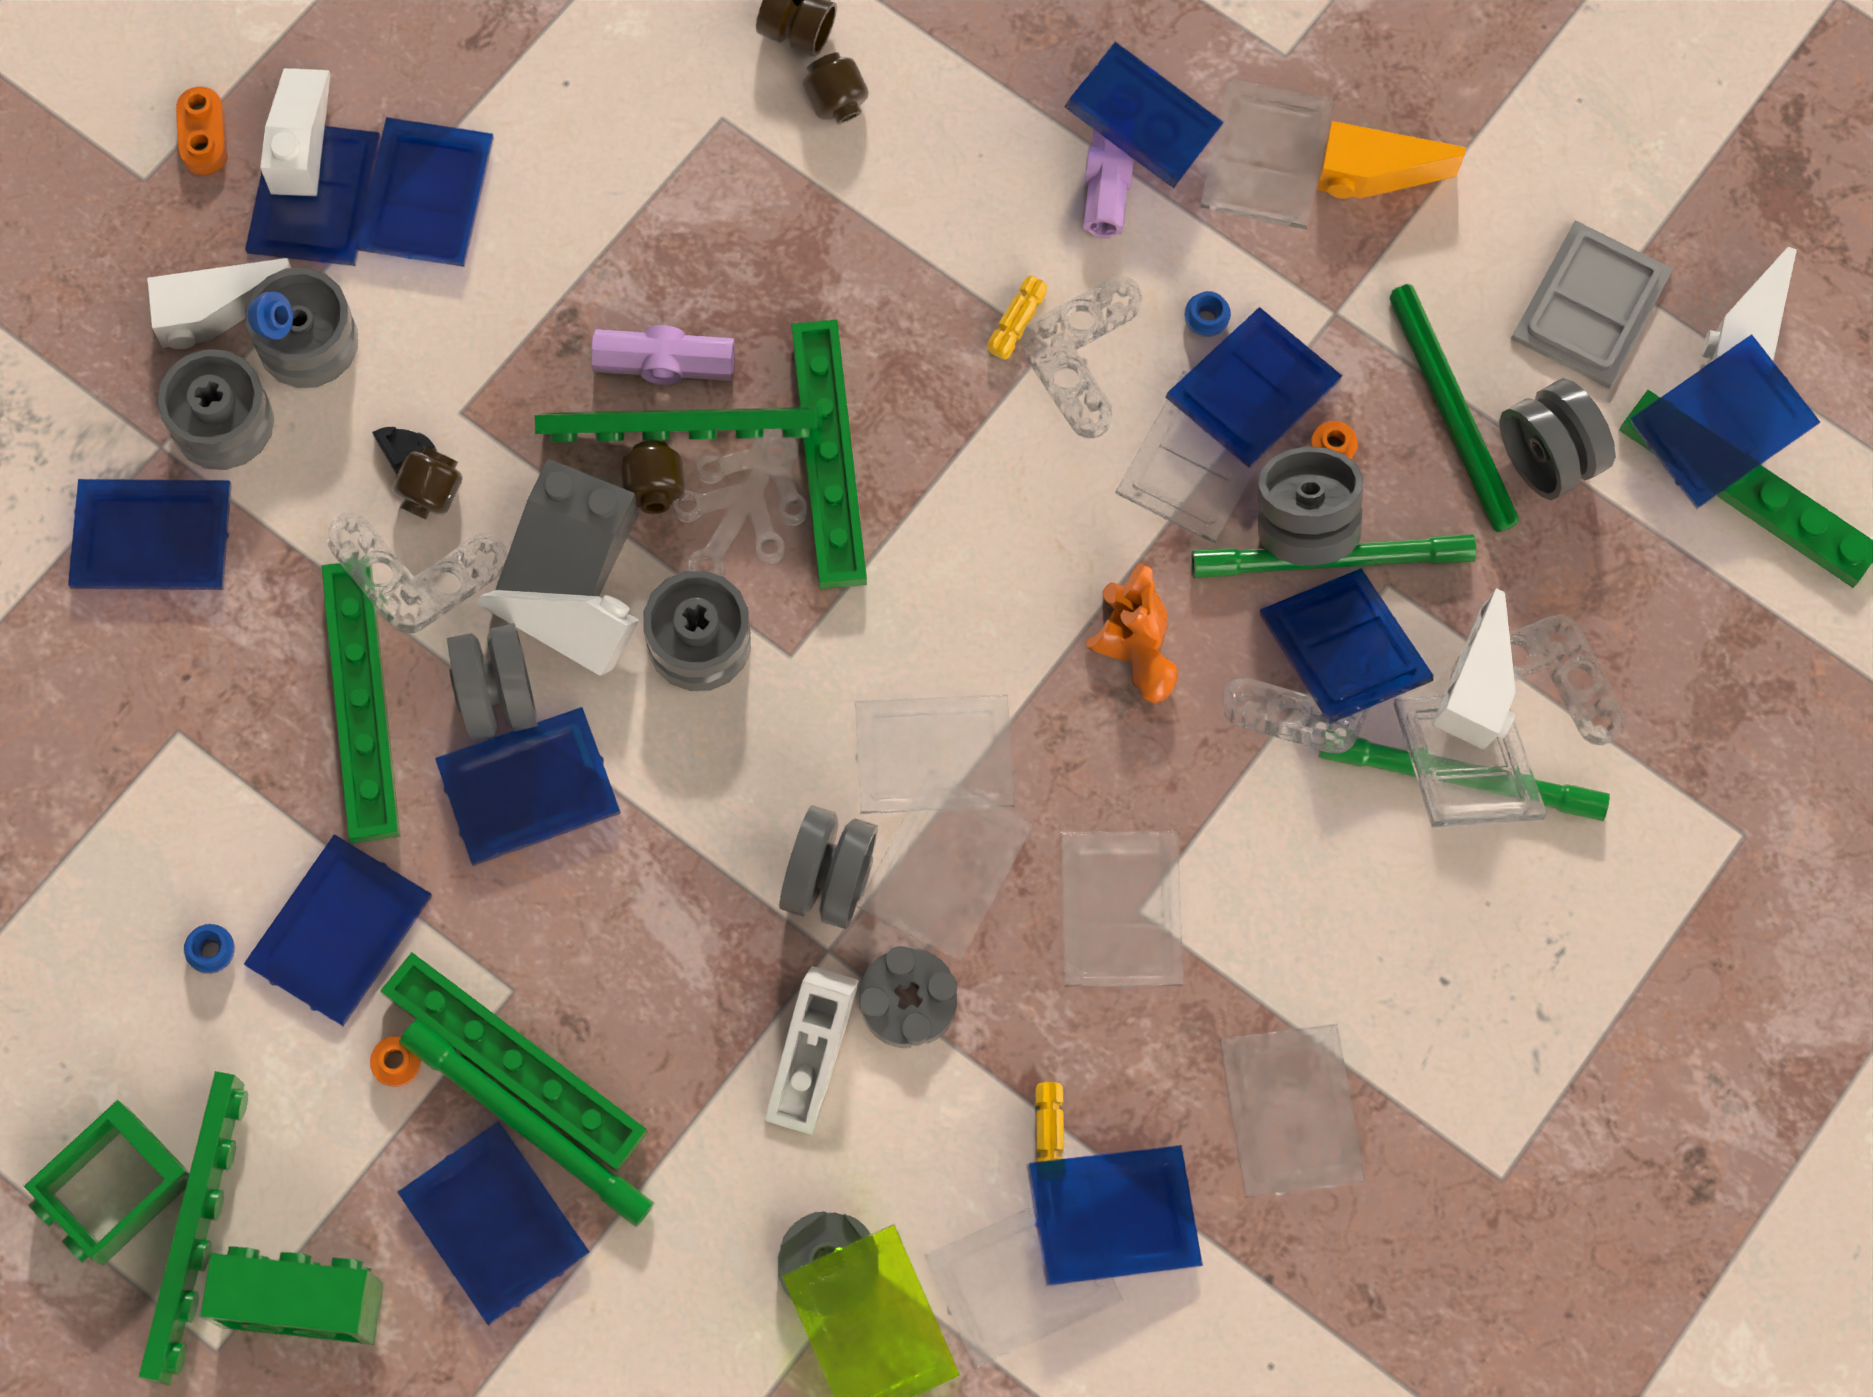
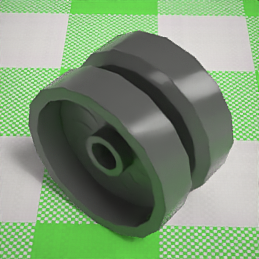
(321, 334)
(215, 409)
(1557, 439)
(1310, 506)
(721, 626)
(485, 683)
(836, 869)

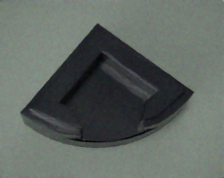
(398, 443)

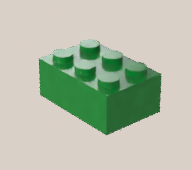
(292, 1296)

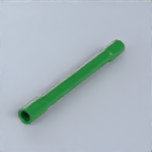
(1433, 550)
(1565, 798)
(610, 1188)

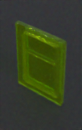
(871, 1320)

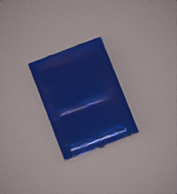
(424, 192)
(321, 225)
(1253, 387)
(1724, 421)
(150, 534)
(1346, 645)
(527, 786)
(338, 930)
(1114, 1215)
(493, 1223)

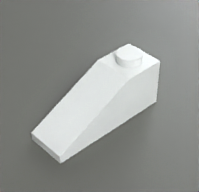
(296, 132)
(204, 302)
(1756, 312)
(578, 626)
(1483, 680)
(811, 1049)

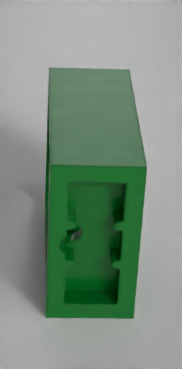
(79, 1153)

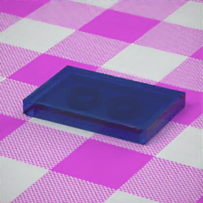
(1144, 114)

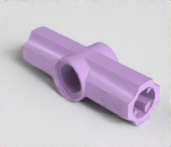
(1107, 180)
(663, 355)

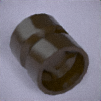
(801, 21)

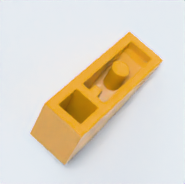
(1375, 162)

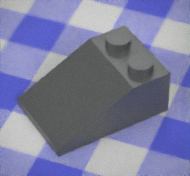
(568, 534)

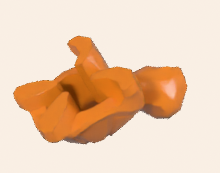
(1138, 633)

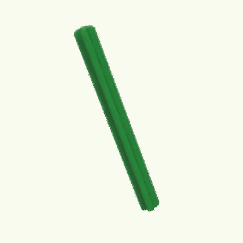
(1454, 408)

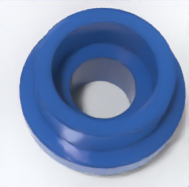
(1212, 303)
(270, 315)
(202, 936)

